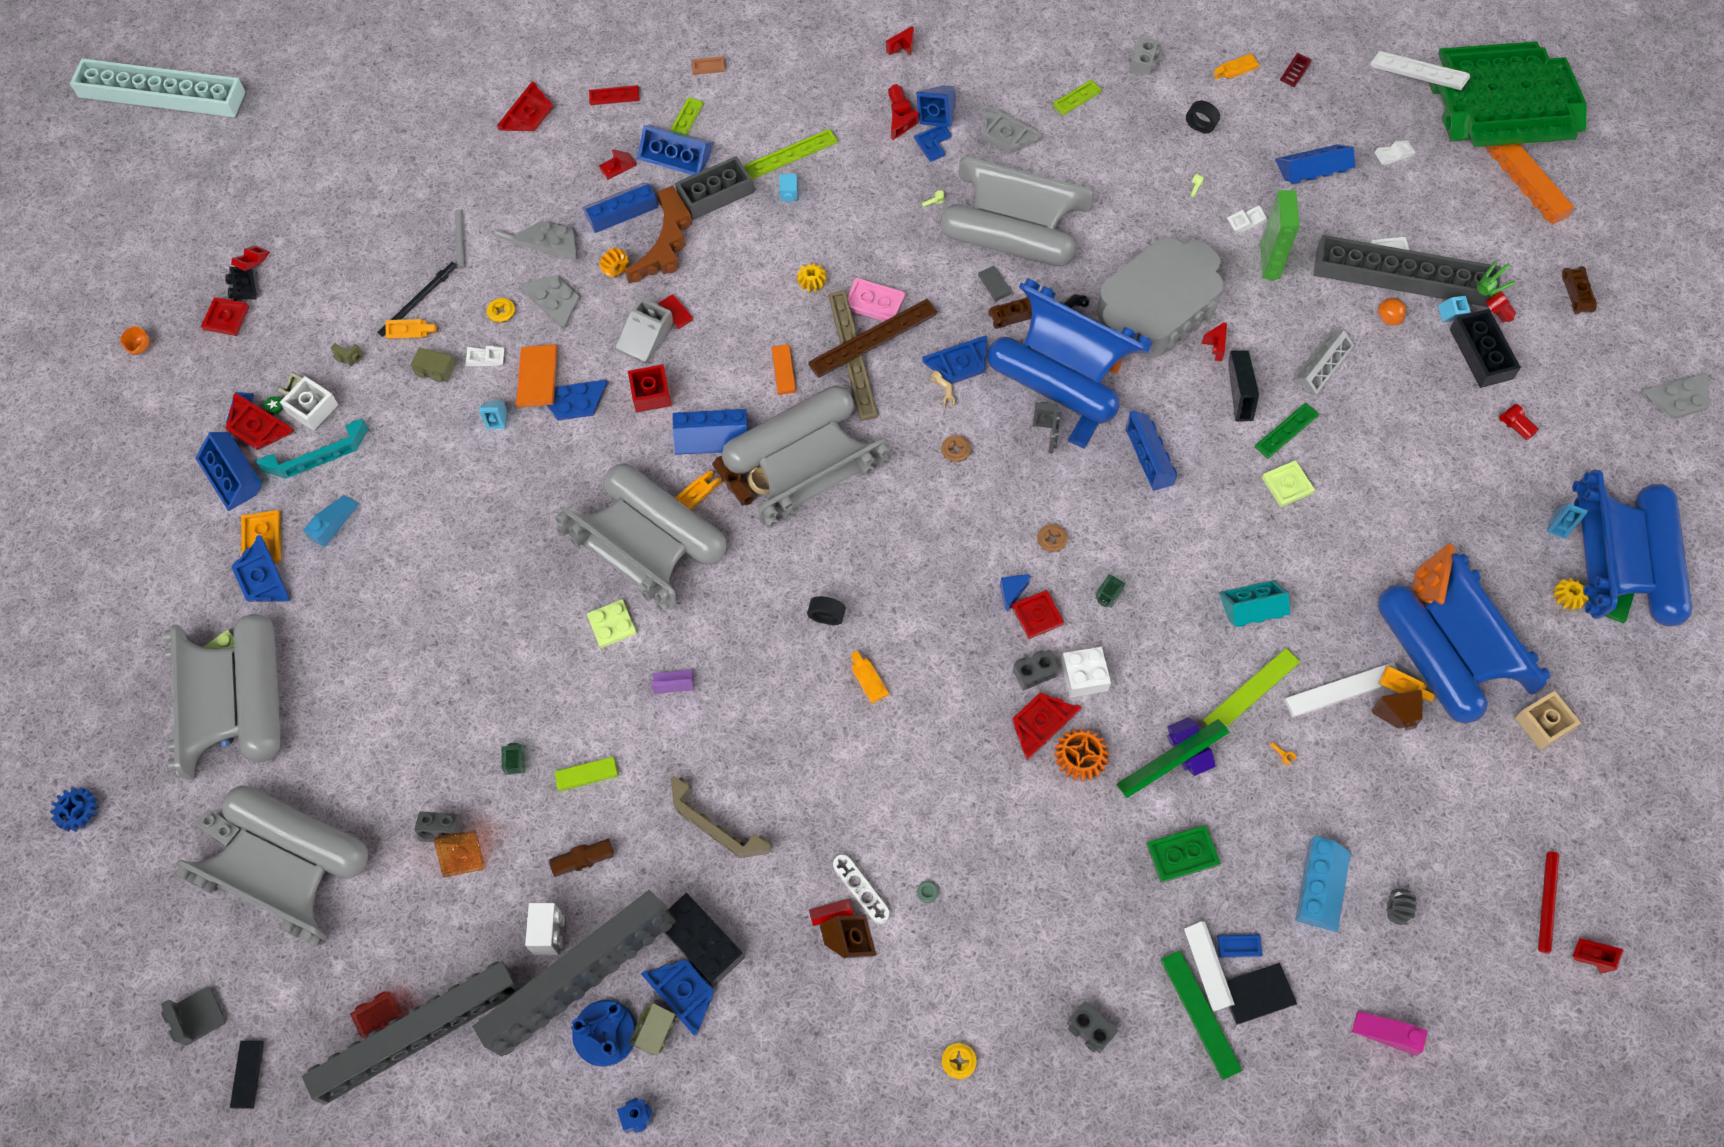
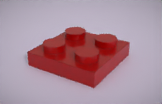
(225, 316)
(1037, 614)

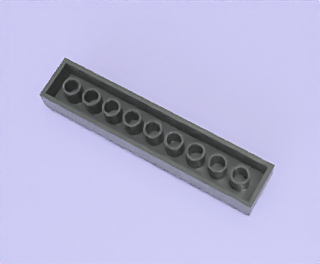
(1401, 269)
(574, 974)
(410, 1034)

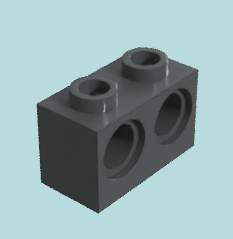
(1038, 673)
(437, 824)
(1096, 1022)

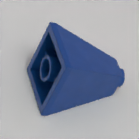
(936, 105)

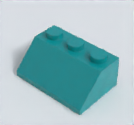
(1255, 603)

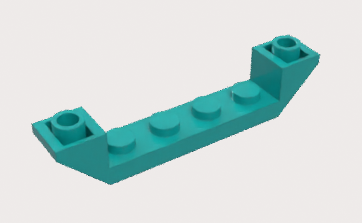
(356, 430)

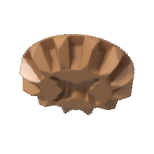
(960, 442)
(1055, 531)

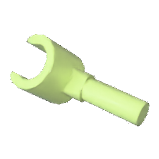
(1198, 181)
(939, 198)

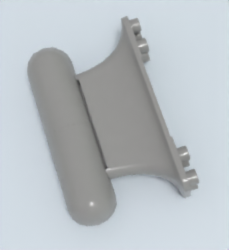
(1016, 212)
(803, 452)
(643, 533)
(224, 694)
(277, 859)

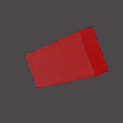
(614, 95)

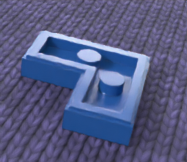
(929, 141)

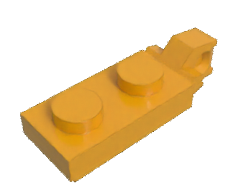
(1236, 67)
(408, 329)
(868, 678)
(1403, 683)

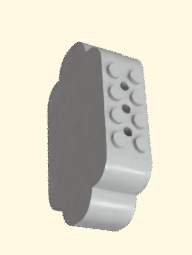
(1163, 293)

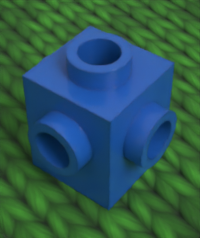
(627, 1114)

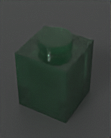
(1110, 591)
(513, 759)

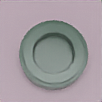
(927, 892)

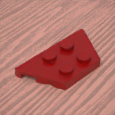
(527, 111)
(254, 425)
(1041, 721)

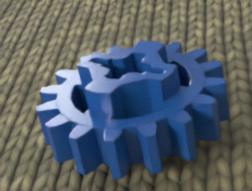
(74, 809)

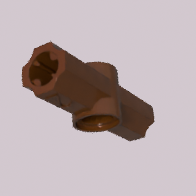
(739, 487)
(581, 857)

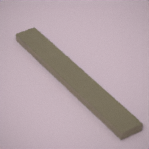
(855, 368)

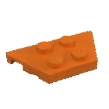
(1433, 576)

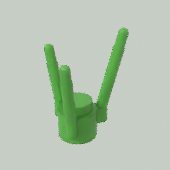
(1487, 286)

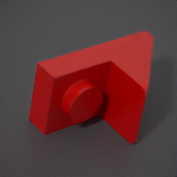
(901, 40)
(902, 125)
(618, 164)
(1217, 338)
(1598, 954)

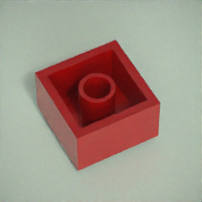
(649, 388)

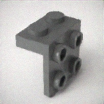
(1047, 416)
(193, 1016)

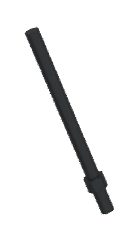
(442, 275)

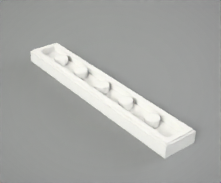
(1420, 70)
(1336, 691)

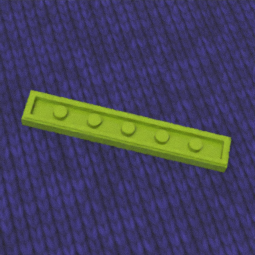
(790, 153)
(1253, 689)

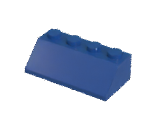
(673, 149)
(1316, 163)
(620, 207)
(707, 430)
(1150, 451)
(227, 469)

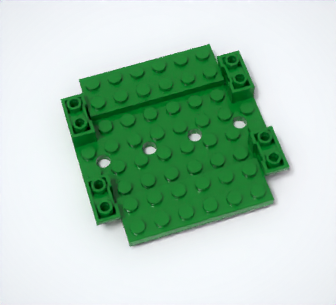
(1541, 111)

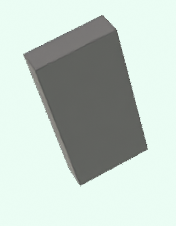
(994, 283)

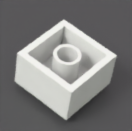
(309, 403)
(1085, 672)
(544, 929)

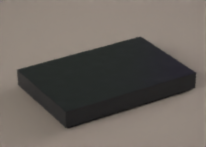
(1260, 994)

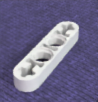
(858, 891)

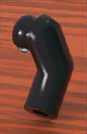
(1077, 300)

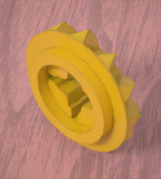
(500, 303)
(966, 1054)

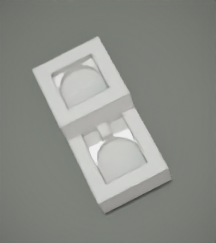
(1398, 151)
(1246, 220)
(484, 357)

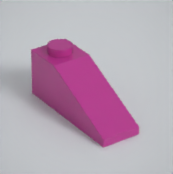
(1390, 1032)

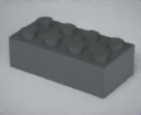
(715, 187)

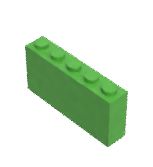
(1279, 234)

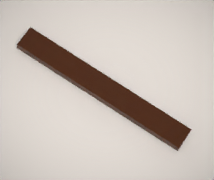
(872, 338)

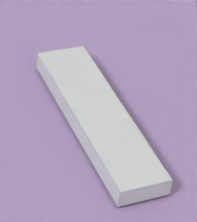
(1209, 966)

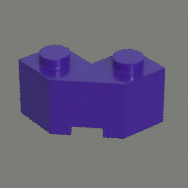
(1181, 731)

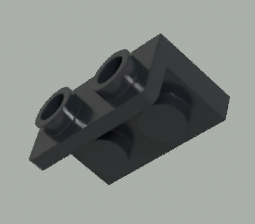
(240, 284)

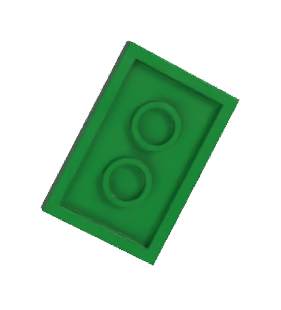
(1183, 854)

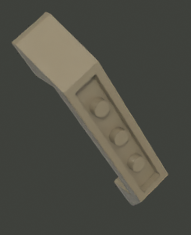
(754, 846)

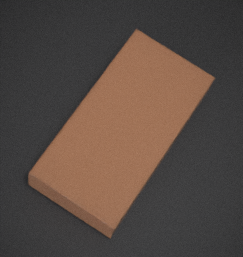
(708, 65)

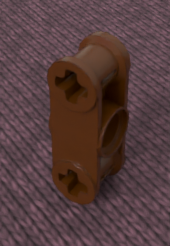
(1579, 290)
(1005, 313)

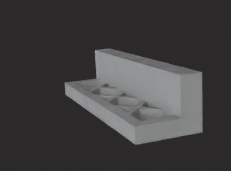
(1321, 357)

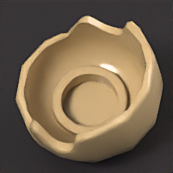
(756, 480)

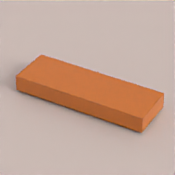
(783, 369)

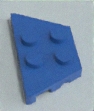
(960, 360)
(577, 400)
(259, 575)
(682, 991)

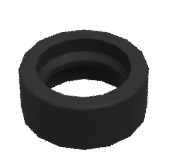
(1206, 109)
(826, 610)

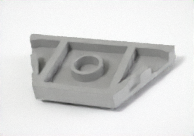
(1006, 131)
(548, 239)
(553, 298)
(1681, 396)

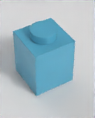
(788, 187)
(1454, 308)

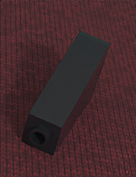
(1243, 385)

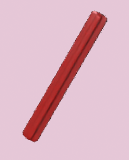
(1548, 902)

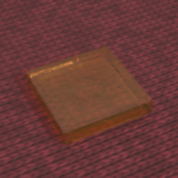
(459, 853)

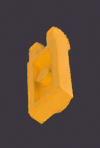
(698, 490)

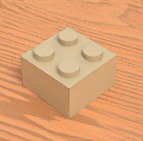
(1547, 720)

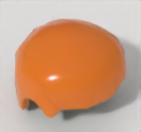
(1392, 311)
(135, 340)

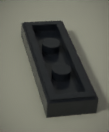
(246, 1075)

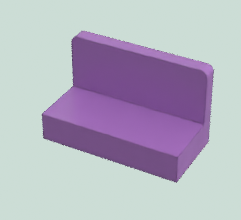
(672, 681)

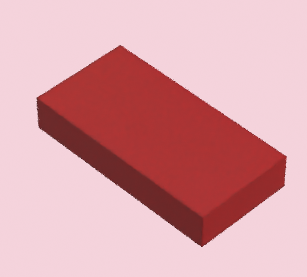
(679, 314)
(823, 913)

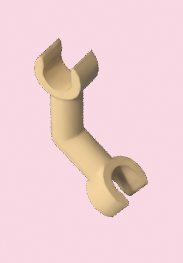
(938, 379)

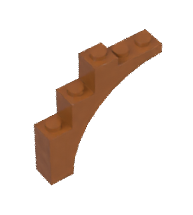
(671, 239)

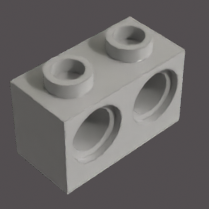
(1144, 56)
(217, 827)

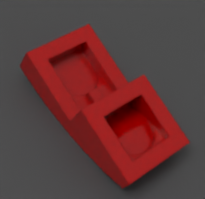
(252, 257)

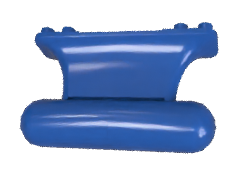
(1066, 356)
(1634, 550)
(1460, 642)

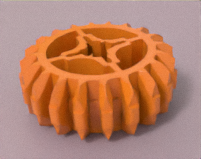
(1074, 752)

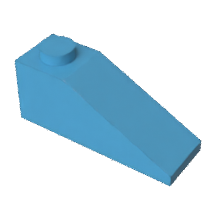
(329, 520)
(1565, 520)

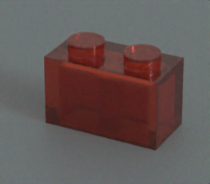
(376, 1013)

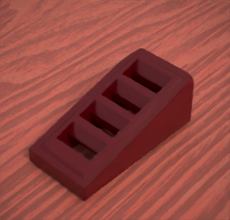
(1303, 61)

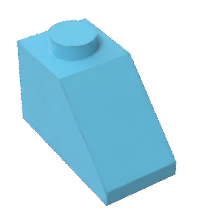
(494, 414)

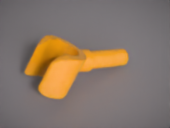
(1283, 754)

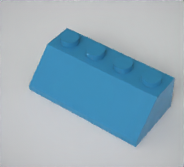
(1323, 884)

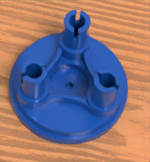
(603, 1033)

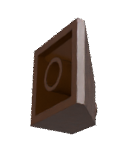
(1400, 709)
(848, 936)

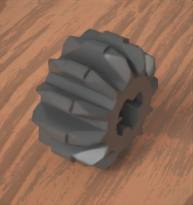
(1401, 906)

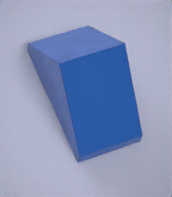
(1012, 588)

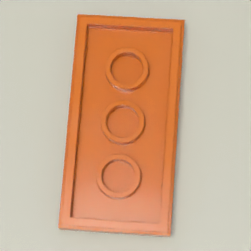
(536, 376)

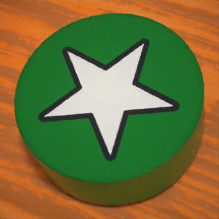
(273, 405)

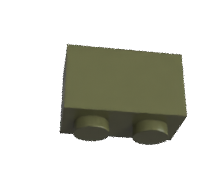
(433, 365)
(652, 1029)

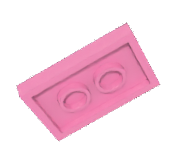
(874, 300)

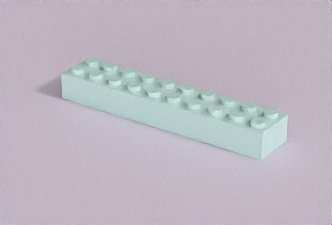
(158, 87)

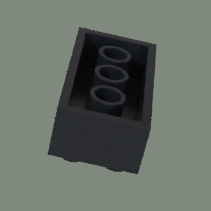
(1485, 348)
(702, 941)

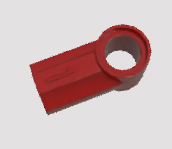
(898, 101)
(1501, 307)
(1516, 418)

